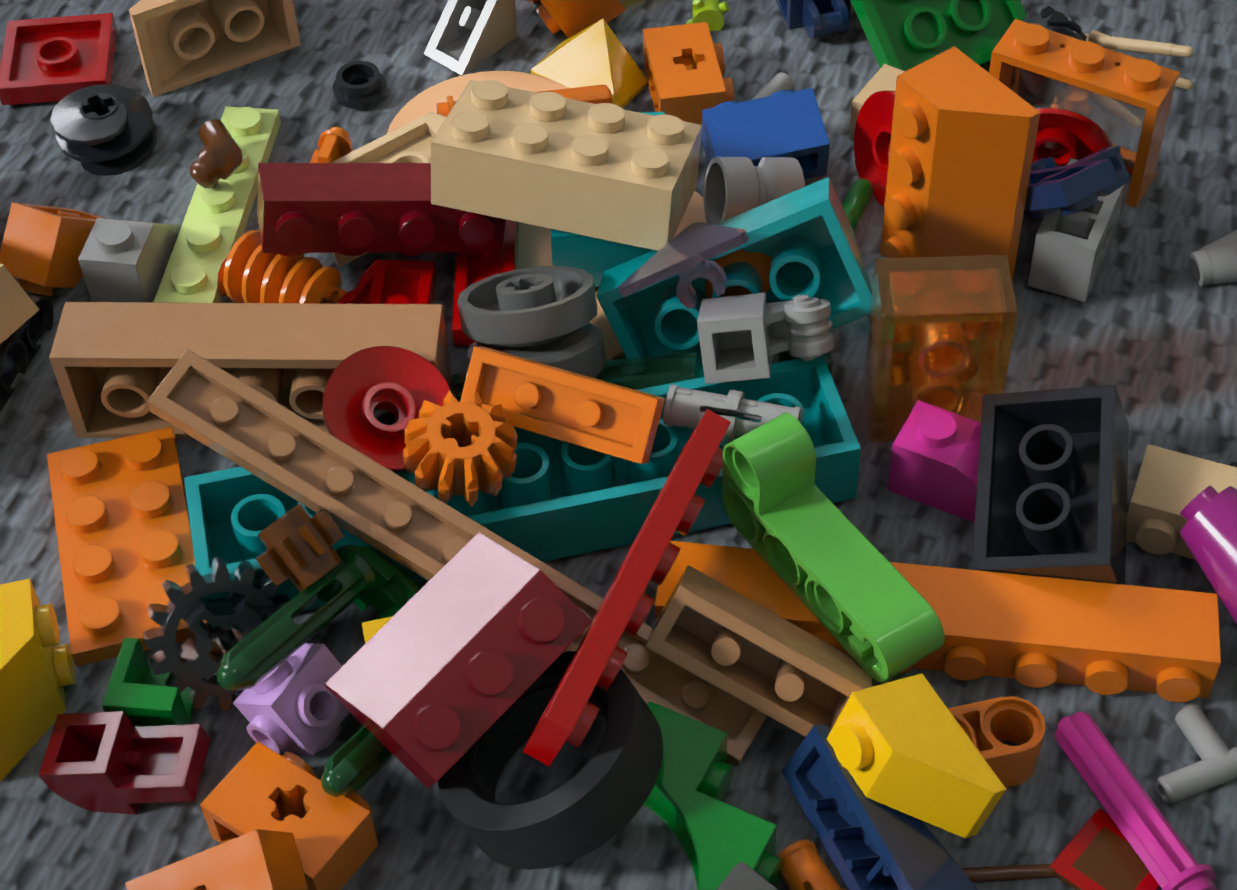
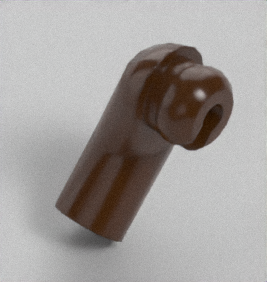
(218, 157)

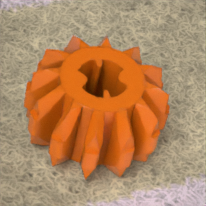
(460, 448)

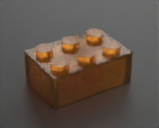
(936, 337)

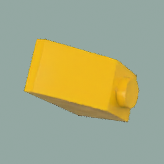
(915, 756)

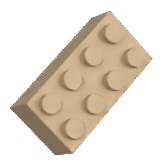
(565, 164)

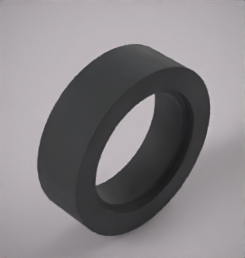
(583, 810)

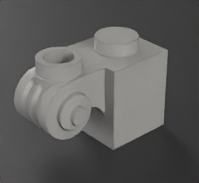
(745, 332)

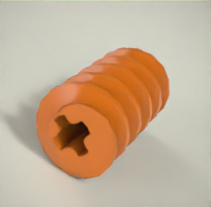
(274, 278)

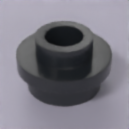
(359, 85)

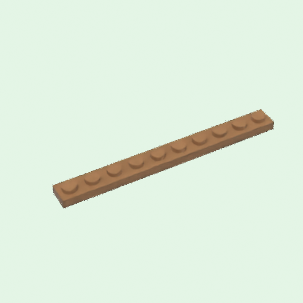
(401, 518)

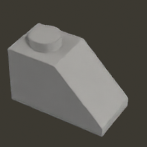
(126, 259)

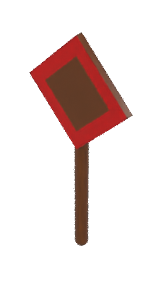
(1092, 860)

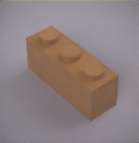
(754, 654)

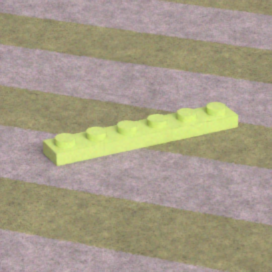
(219, 214)

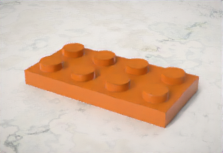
(119, 538)

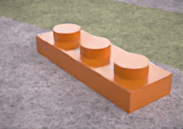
(565, 404)

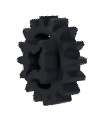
(200, 653)

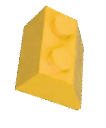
(30, 671)

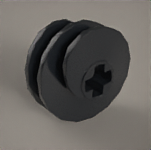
(105, 128)

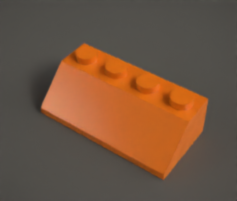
(957, 162)

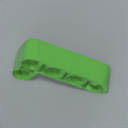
(821, 553)

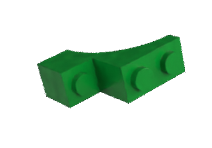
(690, 803)

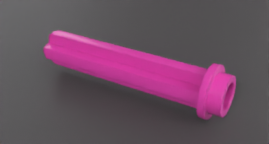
(1131, 806)

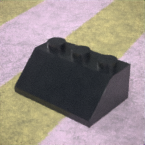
(1053, 484)

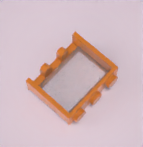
(1114, 90)

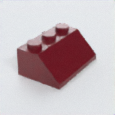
(457, 656)

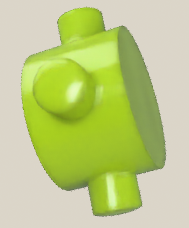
(709, 11)

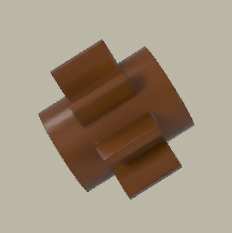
(300, 547)

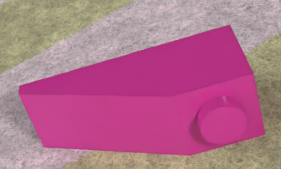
(937, 460)

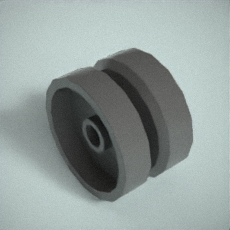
(536, 316)

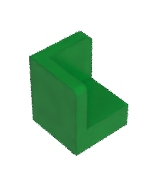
(142, 693)

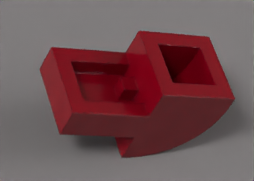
(114, 767)

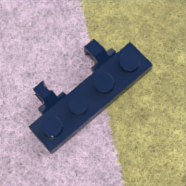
(1074, 185)

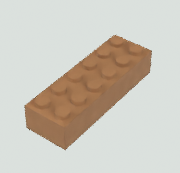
(119, 352)

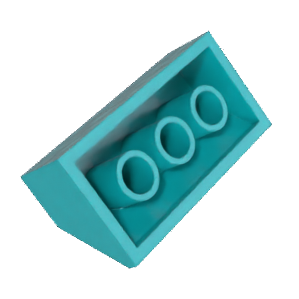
(809, 254)

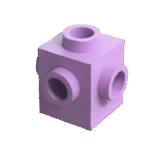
(292, 706)

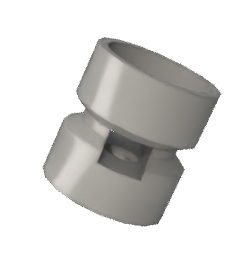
(737, 185)

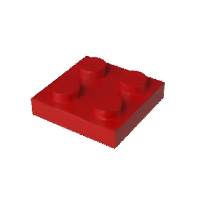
(56, 57)

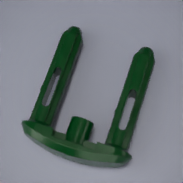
(359, 579)

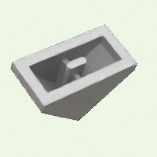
(472, 32)

